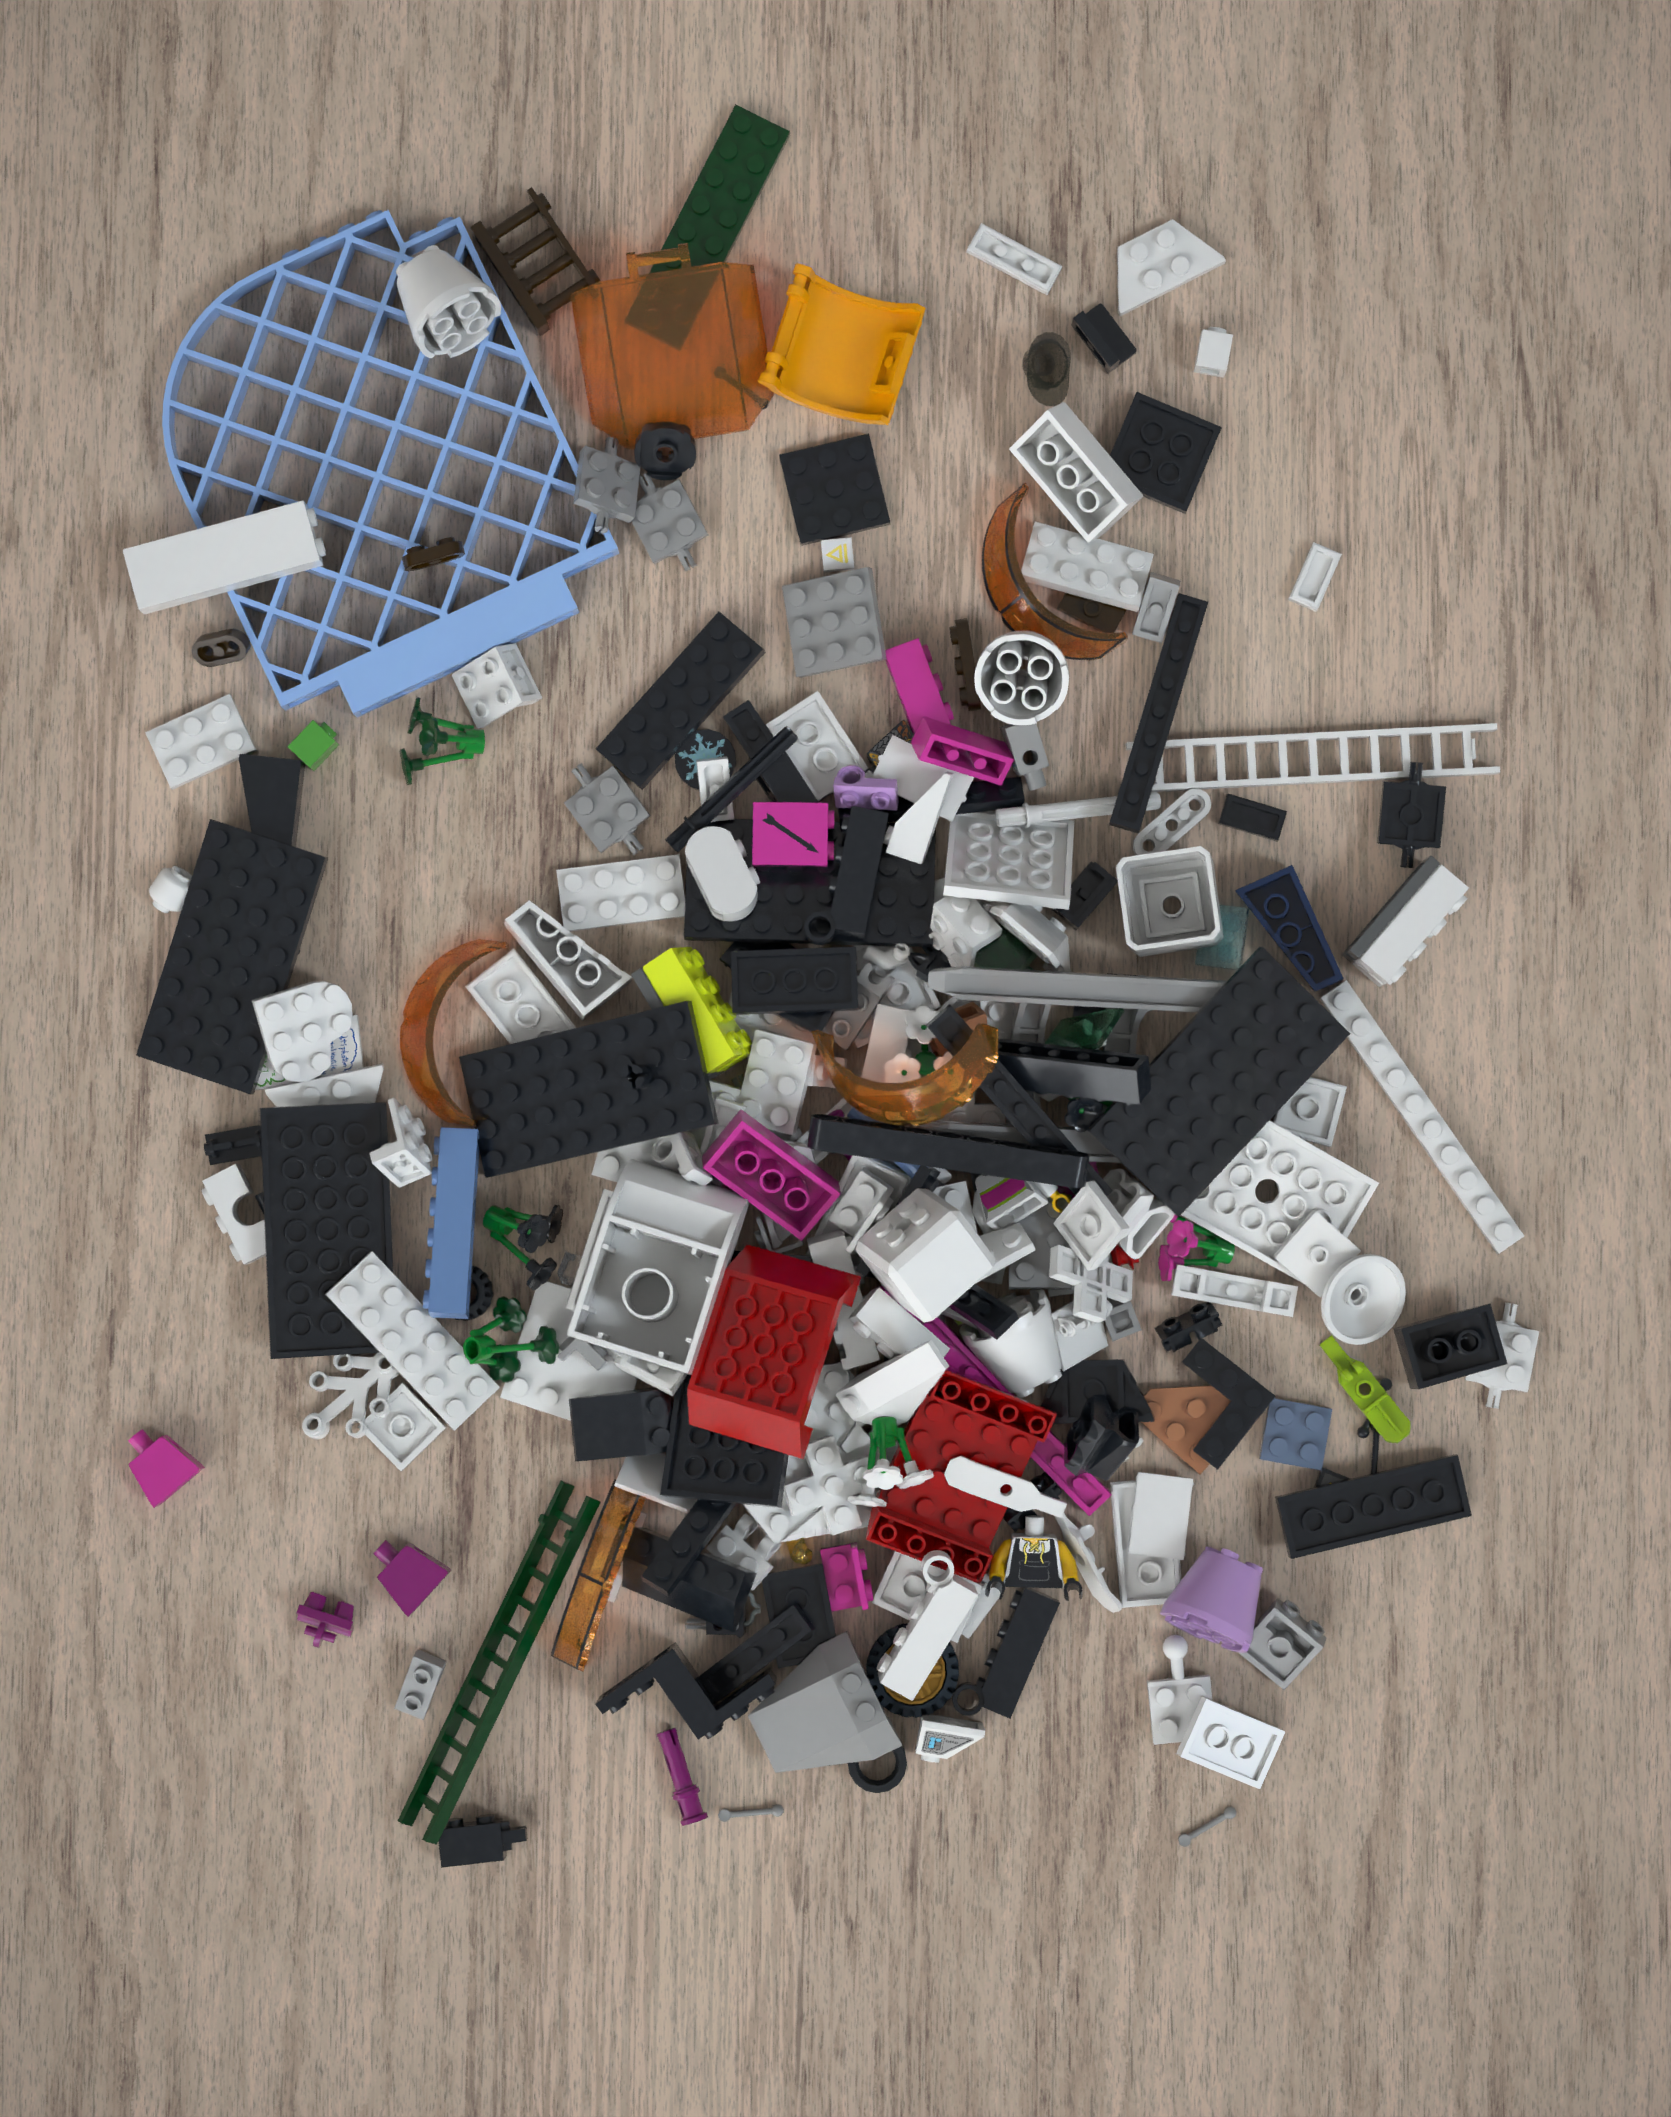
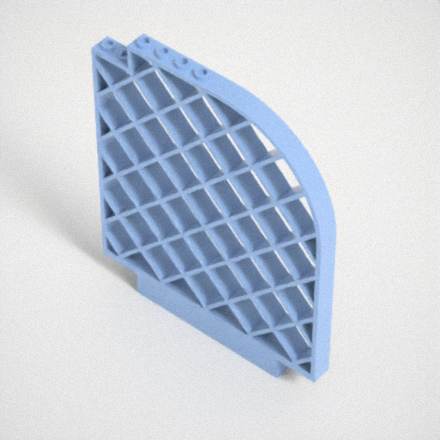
(454, 637)

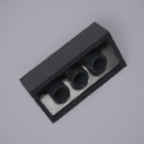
(709, 1589)

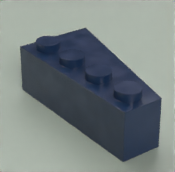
(1289, 919)

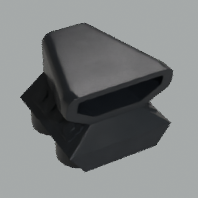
(1100, 1439)

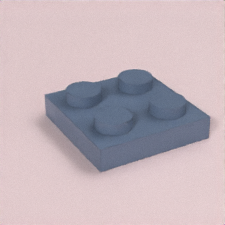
(1295, 1434)

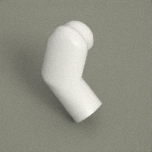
(888, 959)

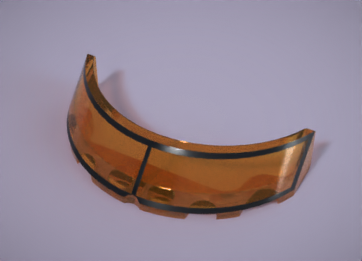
(1018, 604)
(596, 1577)

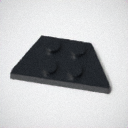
(1092, 1378)

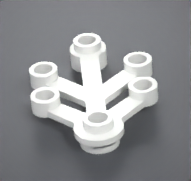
(356, 1392)

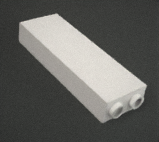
(224, 557)

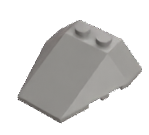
(824, 1713)

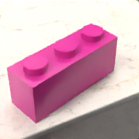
(916, 684)
(962, 750)

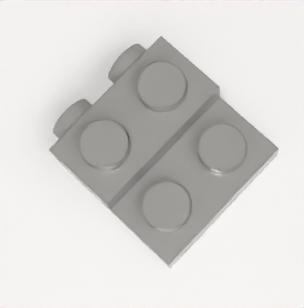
(1284, 1643)

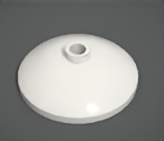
(1373, 1305)

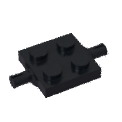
(1411, 814)

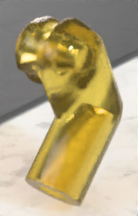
(798, 1551)

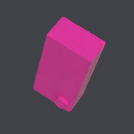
(771, 1174)

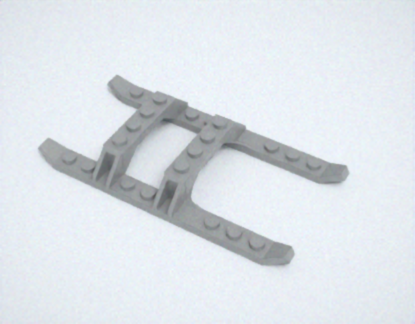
(1032, 998)

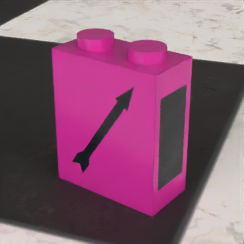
(792, 834)

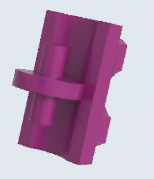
(312, 1614)

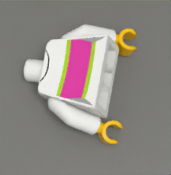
(1007, 1201)

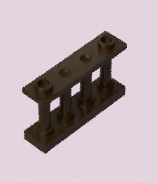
(506, 263)

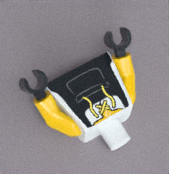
(1033, 1561)

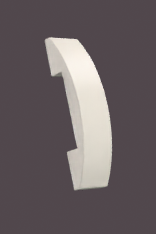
(1234, 1290)

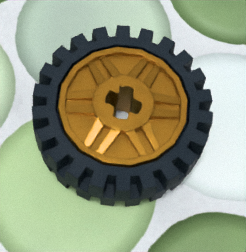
(934, 1691)

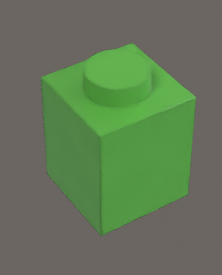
(314, 744)

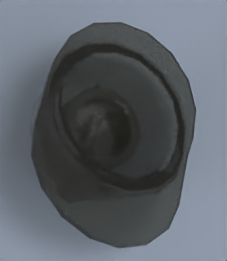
(1048, 368)

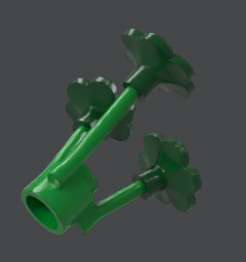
(470, 741)
(503, 1358)

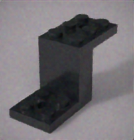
(688, 1692)

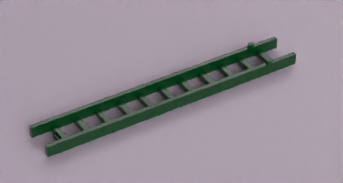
(511, 1667)

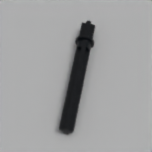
(732, 788)

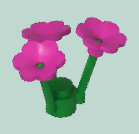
(1182, 1239)

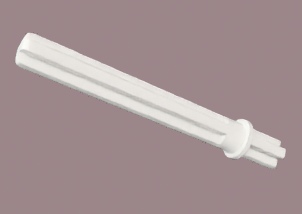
(1063, 810)

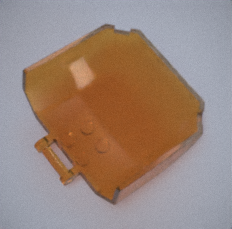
(673, 347)

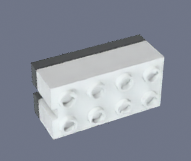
(1406, 921)

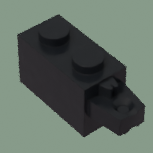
(478, 1840)

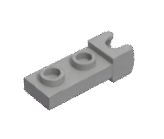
(848, 1024)

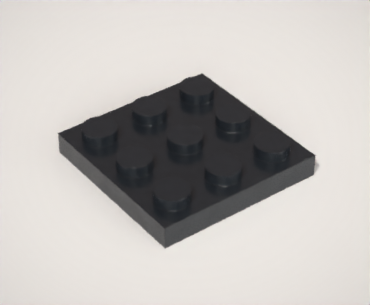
(1164, 451)
(834, 489)

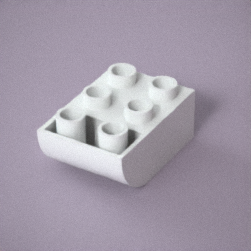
(658, 1266)

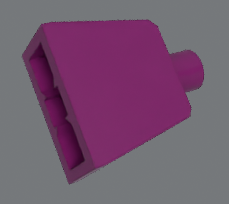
(409, 1574)

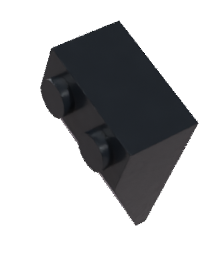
(1450, 1346)
(620, 1424)

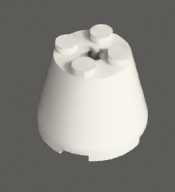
(445, 303)
(1017, 693)
(1026, 1351)

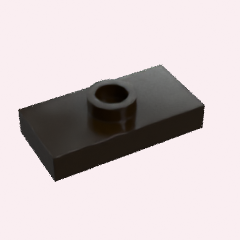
(1095, 614)

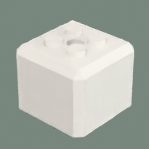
(1153, 878)
(925, 1254)

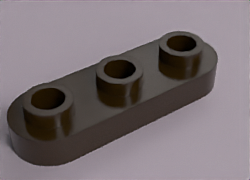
(965, 664)

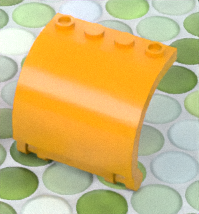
(841, 350)

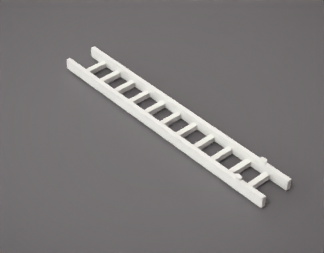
(1468, 747)

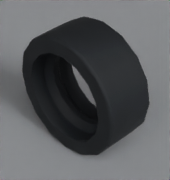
(886, 1784)

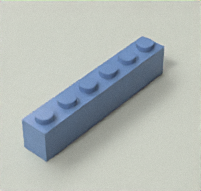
(453, 1223)

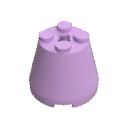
(1217, 1600)

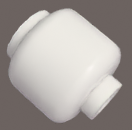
(170, 889)

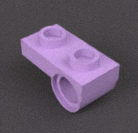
(855, 790)

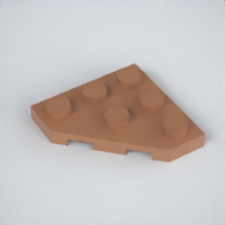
(1184, 1418)

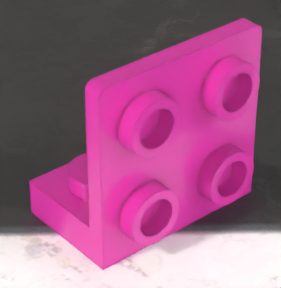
(845, 1578)

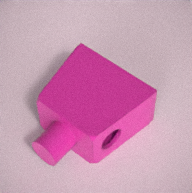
(161, 1466)

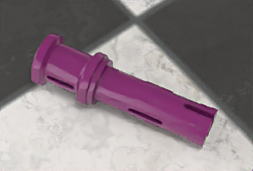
(685, 1791)

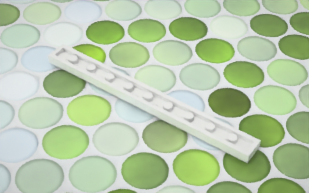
(1422, 1118)

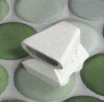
(1139, 1210)

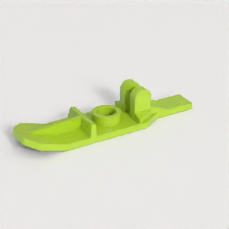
(1377, 1405)

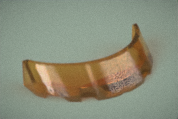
(419, 1023)
(920, 1099)

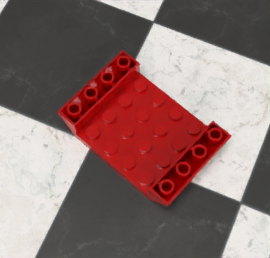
(767, 1348)
(951, 1422)

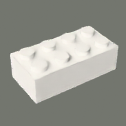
(1076, 472)

